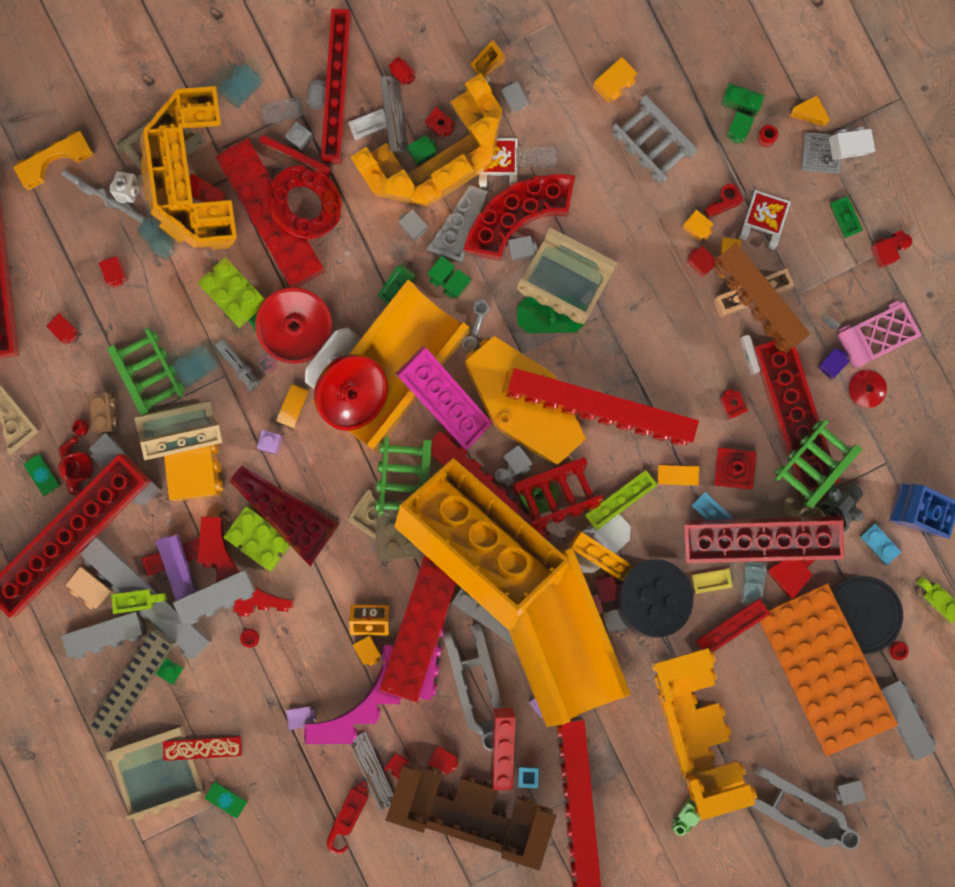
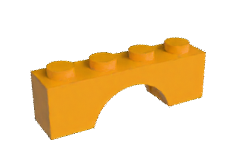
(32, 170)

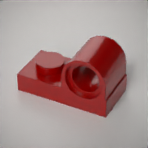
(725, 203)

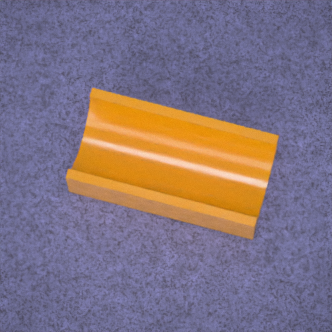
(392, 340)
(480, 542)
(567, 650)

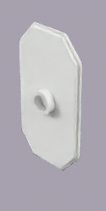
(338, 345)
(611, 535)

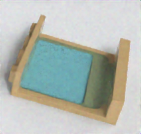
(566, 276)
(177, 430)
(150, 782)

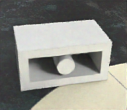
(851, 144)

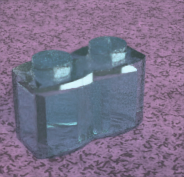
(158, 242)
(195, 366)

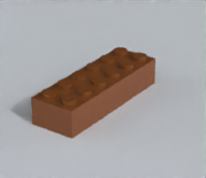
(760, 298)

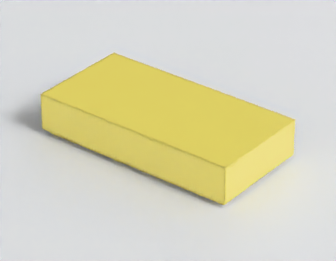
(711, 581)

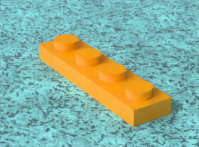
(599, 555)

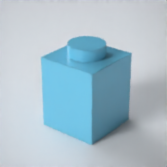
(528, 776)

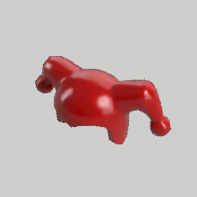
(74, 466)

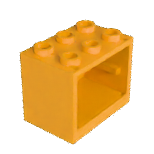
(194, 474)

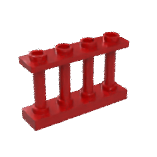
(559, 475)

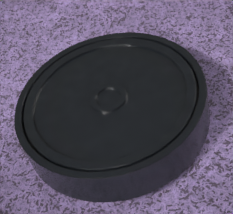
(654, 598)
(870, 610)

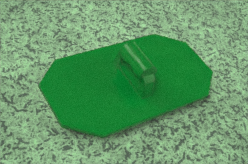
(540, 319)

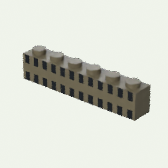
(132, 684)

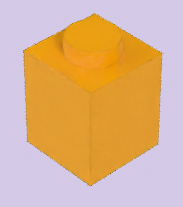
(698, 226)
(367, 651)

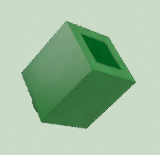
(739, 128)
(422, 150)

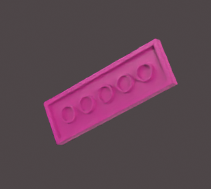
(443, 398)

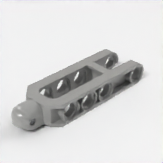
(483, 728)
(838, 833)

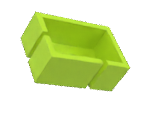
(232, 292)
(257, 539)

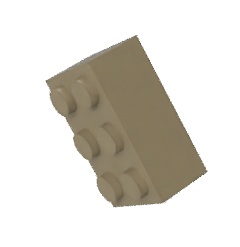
(389, 541)

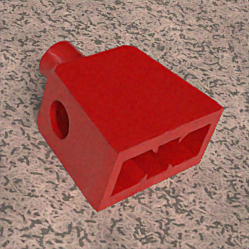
(791, 575)

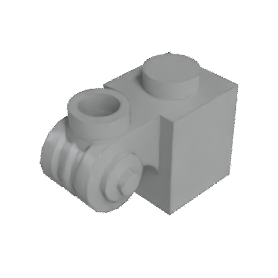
(517, 463)

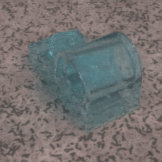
(754, 581)

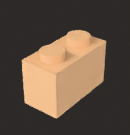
(89, 588)

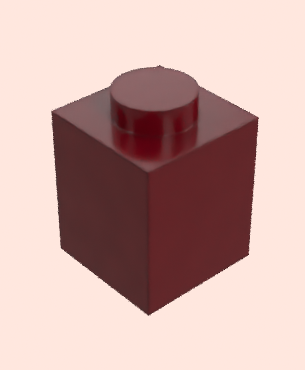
(605, 588)

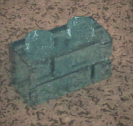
(240, 85)

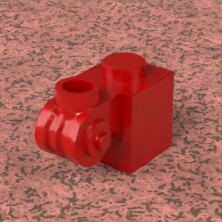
(886, 251)

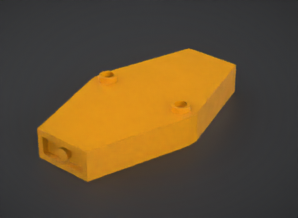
(538, 429)

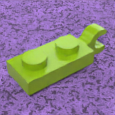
(938, 598)
(135, 600)

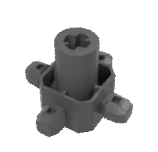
(843, 504)

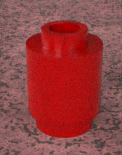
(402, 71)
(770, 131)

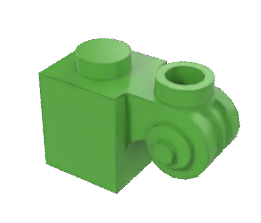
(686, 818)

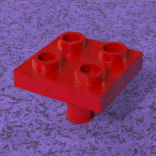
(735, 468)

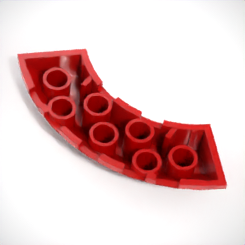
(516, 208)

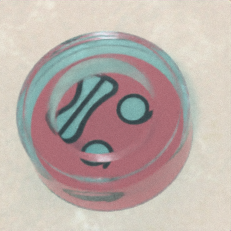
(830, 321)
(267, 364)

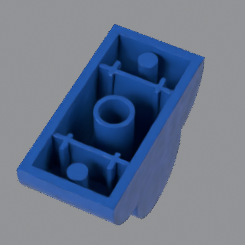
(924, 510)

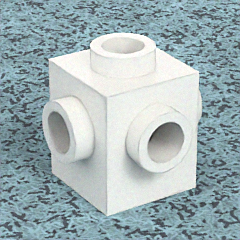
(125, 187)

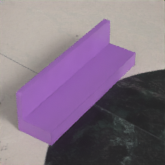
(176, 566)

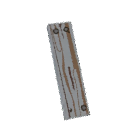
(393, 114)
(372, 771)

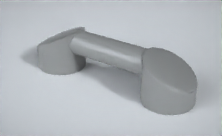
(470, 342)

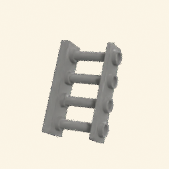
(660, 121)

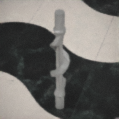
(108, 201)

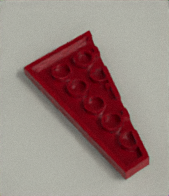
(295, 521)

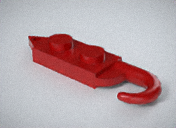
(348, 816)

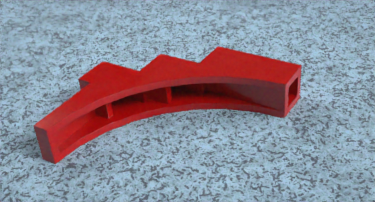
(214, 551)

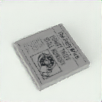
(818, 155)

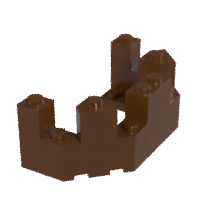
(470, 815)

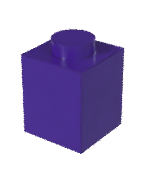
(833, 363)

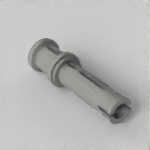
(243, 372)

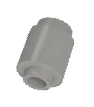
(316, 94)

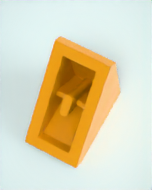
(488, 59)
(811, 111)

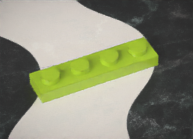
(621, 500)

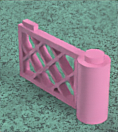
(855, 342)

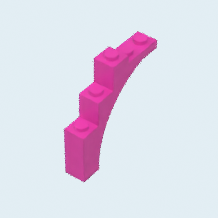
(341, 729)

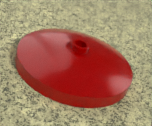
(276, 330)
(350, 392)

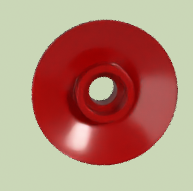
(858, 391)

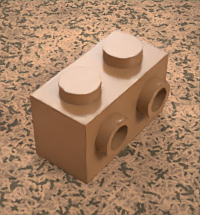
(102, 413)

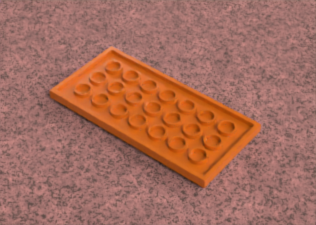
(828, 670)

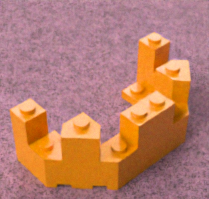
(448, 169)
(167, 173)
(694, 729)

